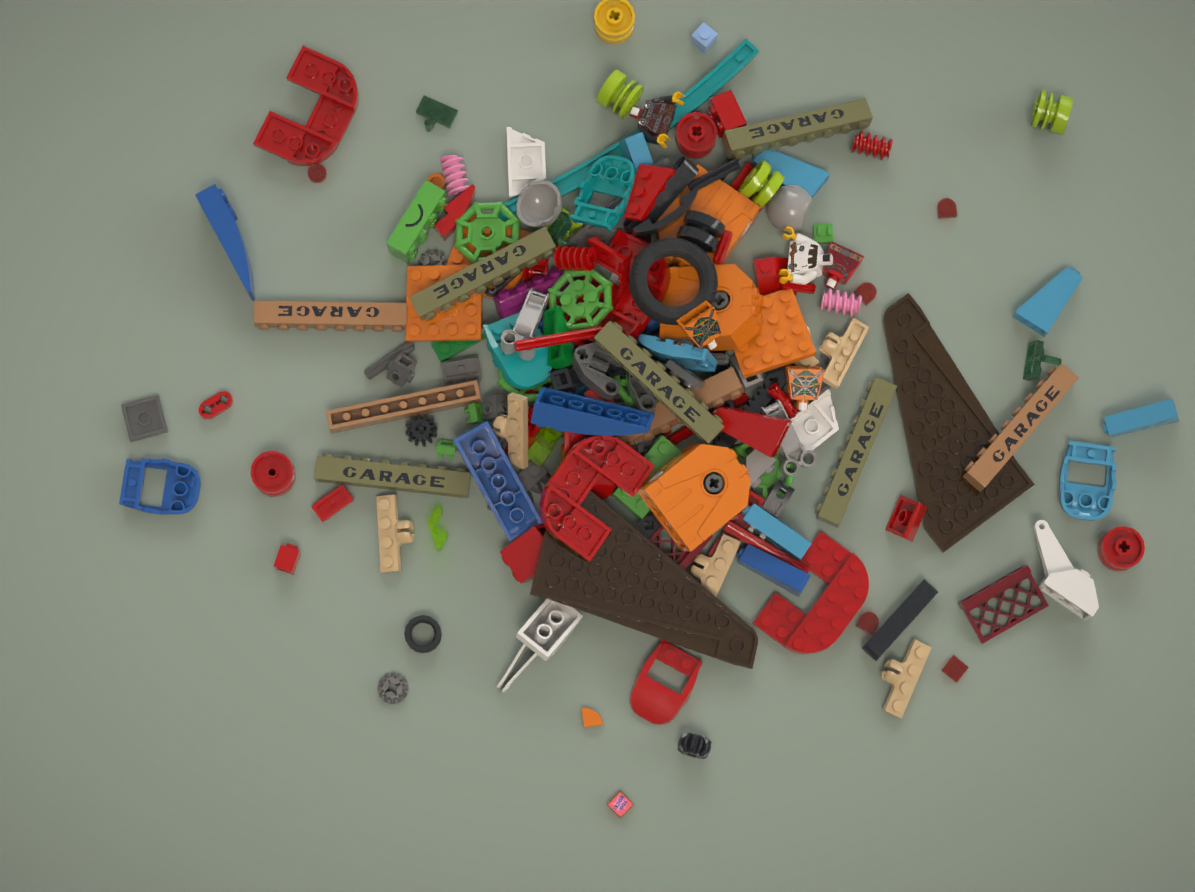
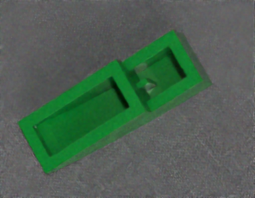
(553, 323)

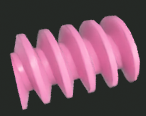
(454, 175)
(840, 302)

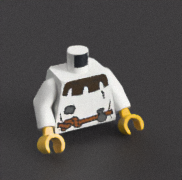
(805, 259)

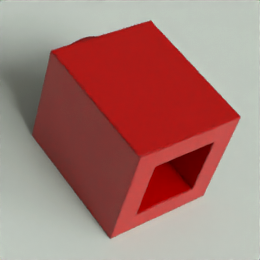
(287, 558)

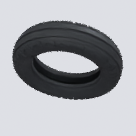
(671, 248)

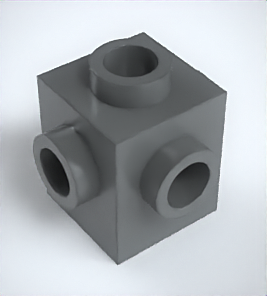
(401, 370)
(494, 406)

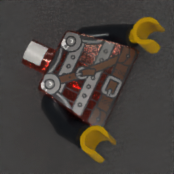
(657, 118)

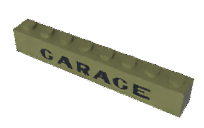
(797, 128)
(483, 274)
(658, 382)
(856, 452)
(392, 476)

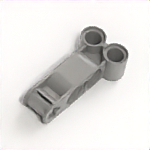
(526, 324)
(791, 446)

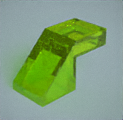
(544, 445)
(439, 536)

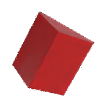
(906, 518)

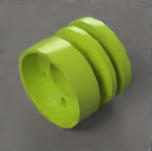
(621, 95)
(1051, 112)

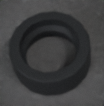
(408, 634)

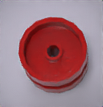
(705, 139)
(271, 462)
(1112, 555)

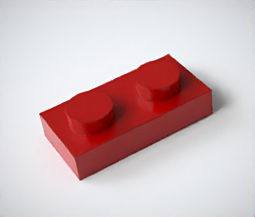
(332, 503)

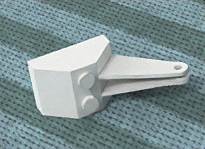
(1062, 582)
(543, 635)

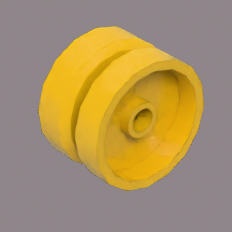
(605, 24)

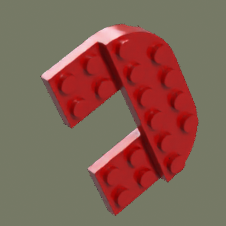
(329, 119)
(626, 311)
(573, 481)
(833, 610)

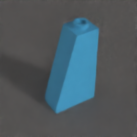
(636, 150)
(794, 170)
(1046, 305)
(1141, 418)
(776, 531)

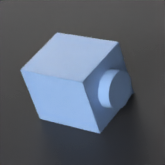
(704, 38)

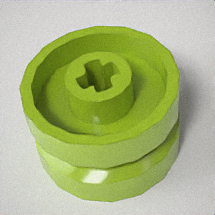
(761, 183)

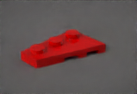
(646, 188)

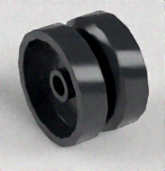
(701, 230)

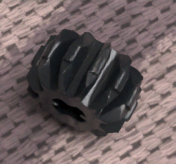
(427, 425)
(694, 745)

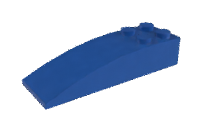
(223, 223)
(587, 415)
(497, 480)

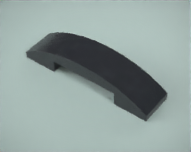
(647, 228)
(568, 378)

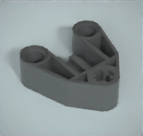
(593, 369)
(641, 396)

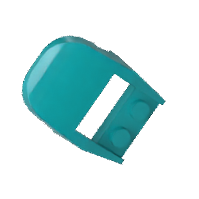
(607, 176)
(516, 371)

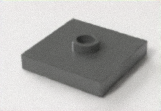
(144, 418)

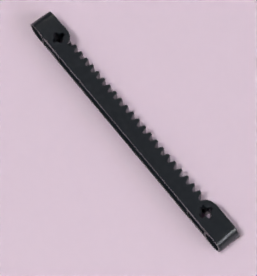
(724, 440)

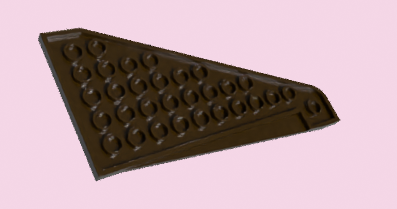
(943, 430)
(641, 590)

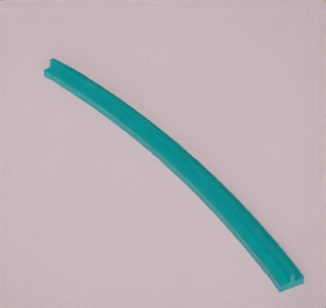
(692, 101)

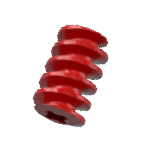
(872, 145)
(575, 258)

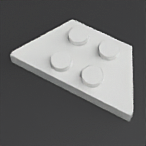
(525, 161)
(816, 423)

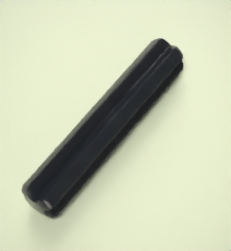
(714, 175)

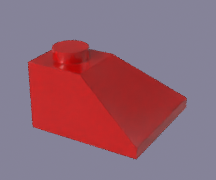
(767, 274)

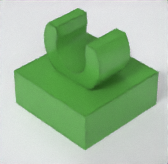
(823, 233)
(476, 413)
(445, 447)

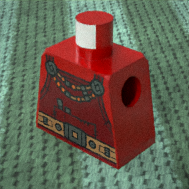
(843, 267)

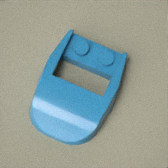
(691, 357)
(1082, 500)

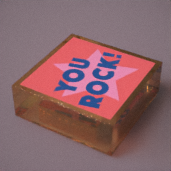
(620, 804)

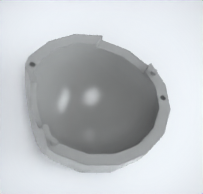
(539, 204)
(789, 207)

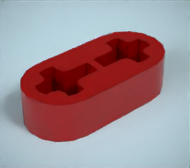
(218, 409)

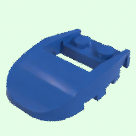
(180, 487)

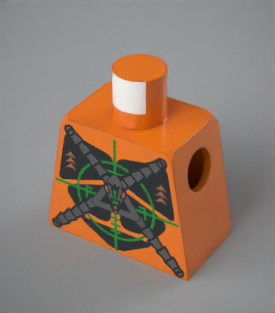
(701, 325)
(803, 384)

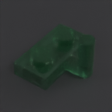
(436, 113)
(559, 229)
(1034, 357)

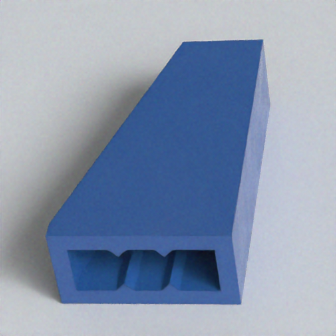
(773, 569)

